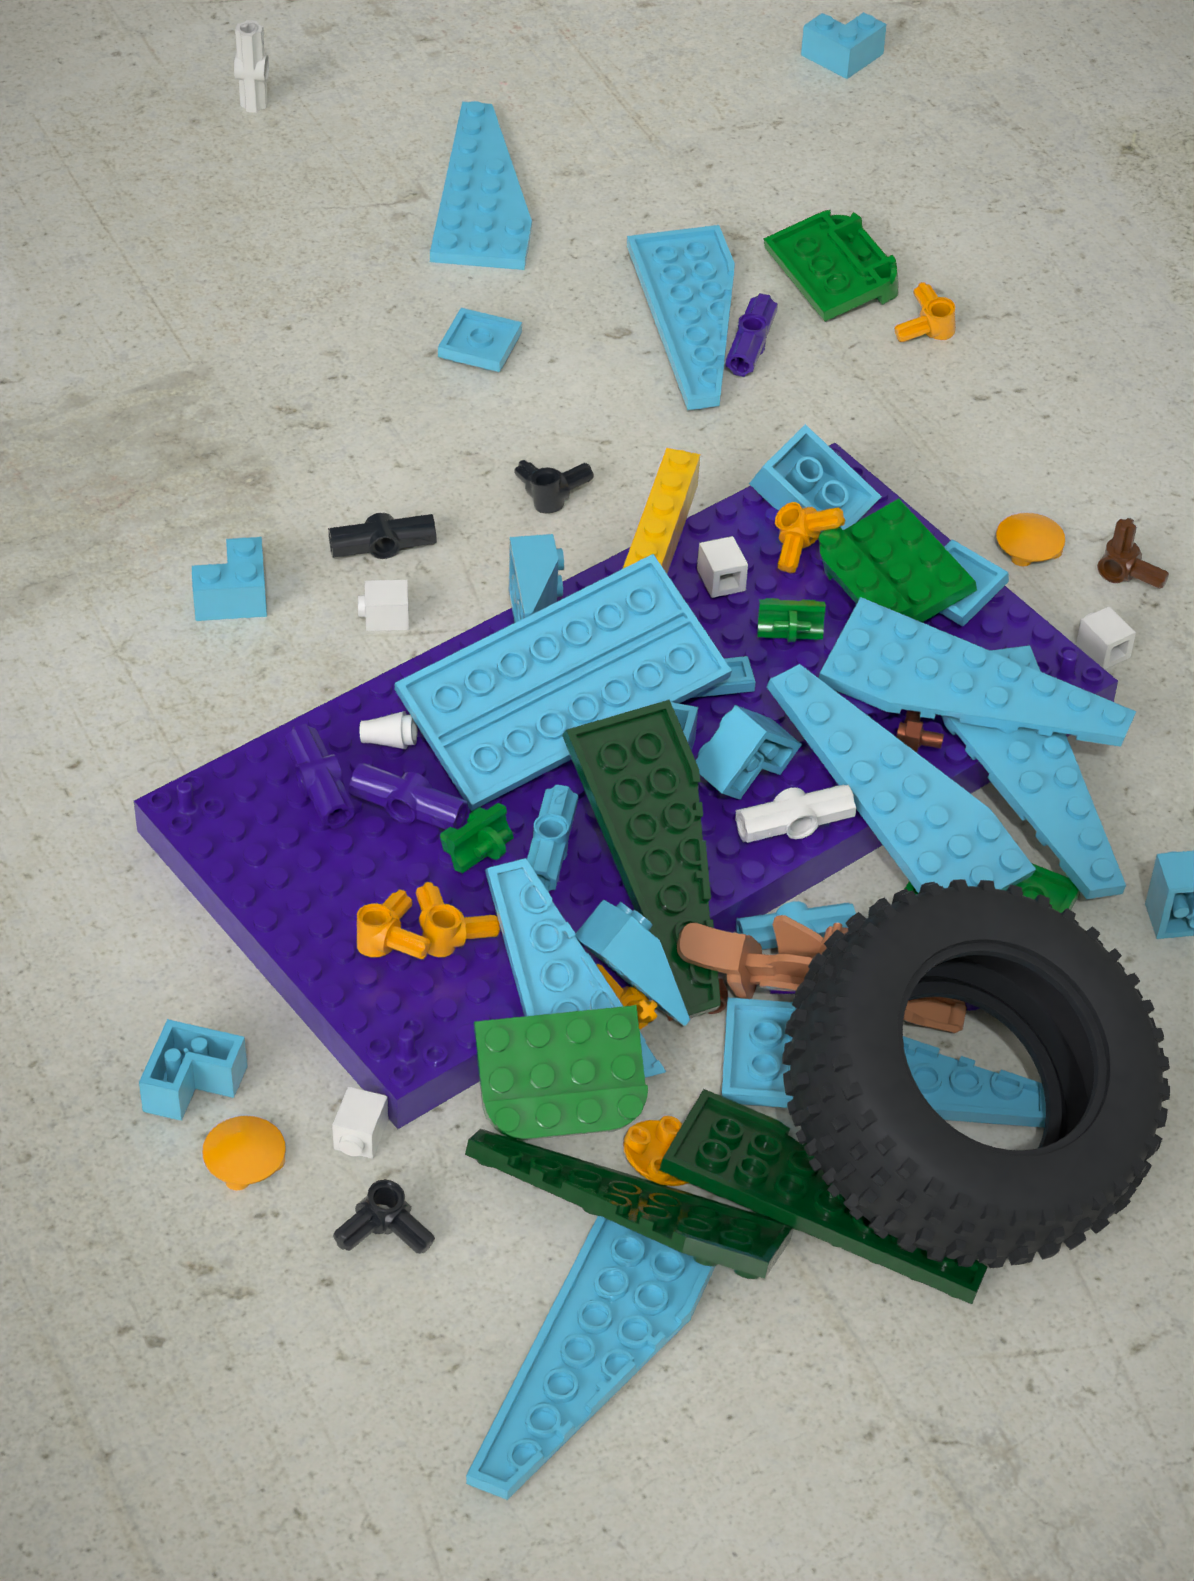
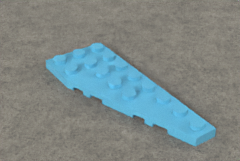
(482, 203)
(689, 293)
(921, 669)
(1048, 790)
(910, 805)
(949, 1085)
(604, 1326)

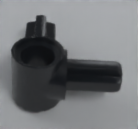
(550, 486)
(377, 1220)

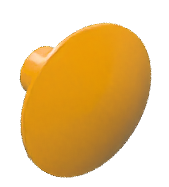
(1030, 538)
(646, 1146)
(244, 1151)

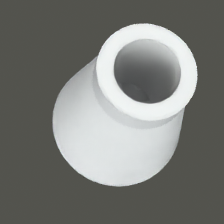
(392, 730)

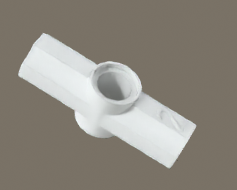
(251, 66)
(795, 813)

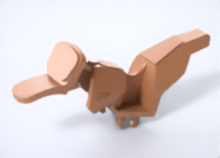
(797, 945)

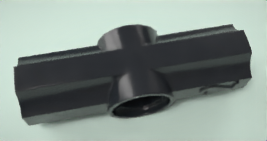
(382, 535)

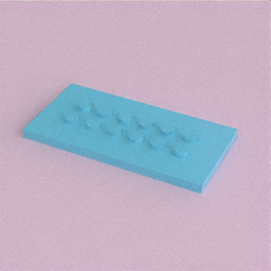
(601, 652)

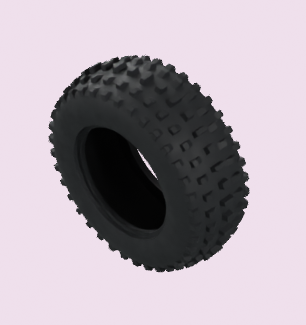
(897, 1153)

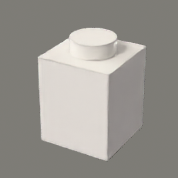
(722, 566)
(385, 605)
(1105, 637)
(360, 1123)

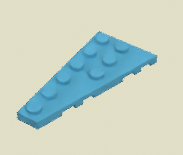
(545, 955)

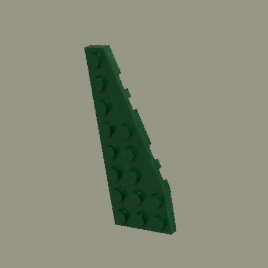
(650, 814)
(768, 1171)
(673, 1217)

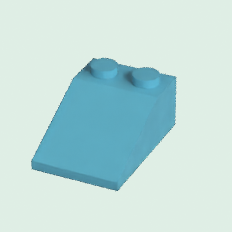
(814, 477)
(534, 574)
(630, 949)

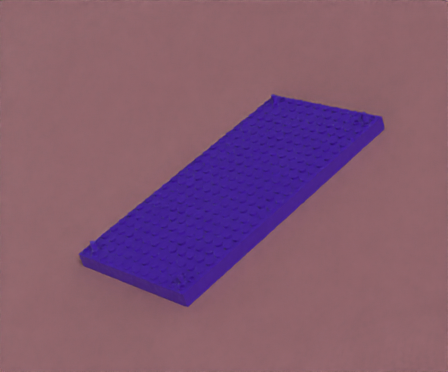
(407, 1023)

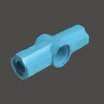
(552, 834)
(815, 918)

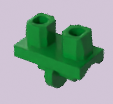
(791, 619)
(480, 837)

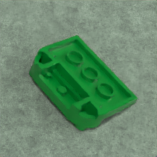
(834, 263)
(895, 564)
(561, 1072)

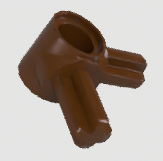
(1124, 559)

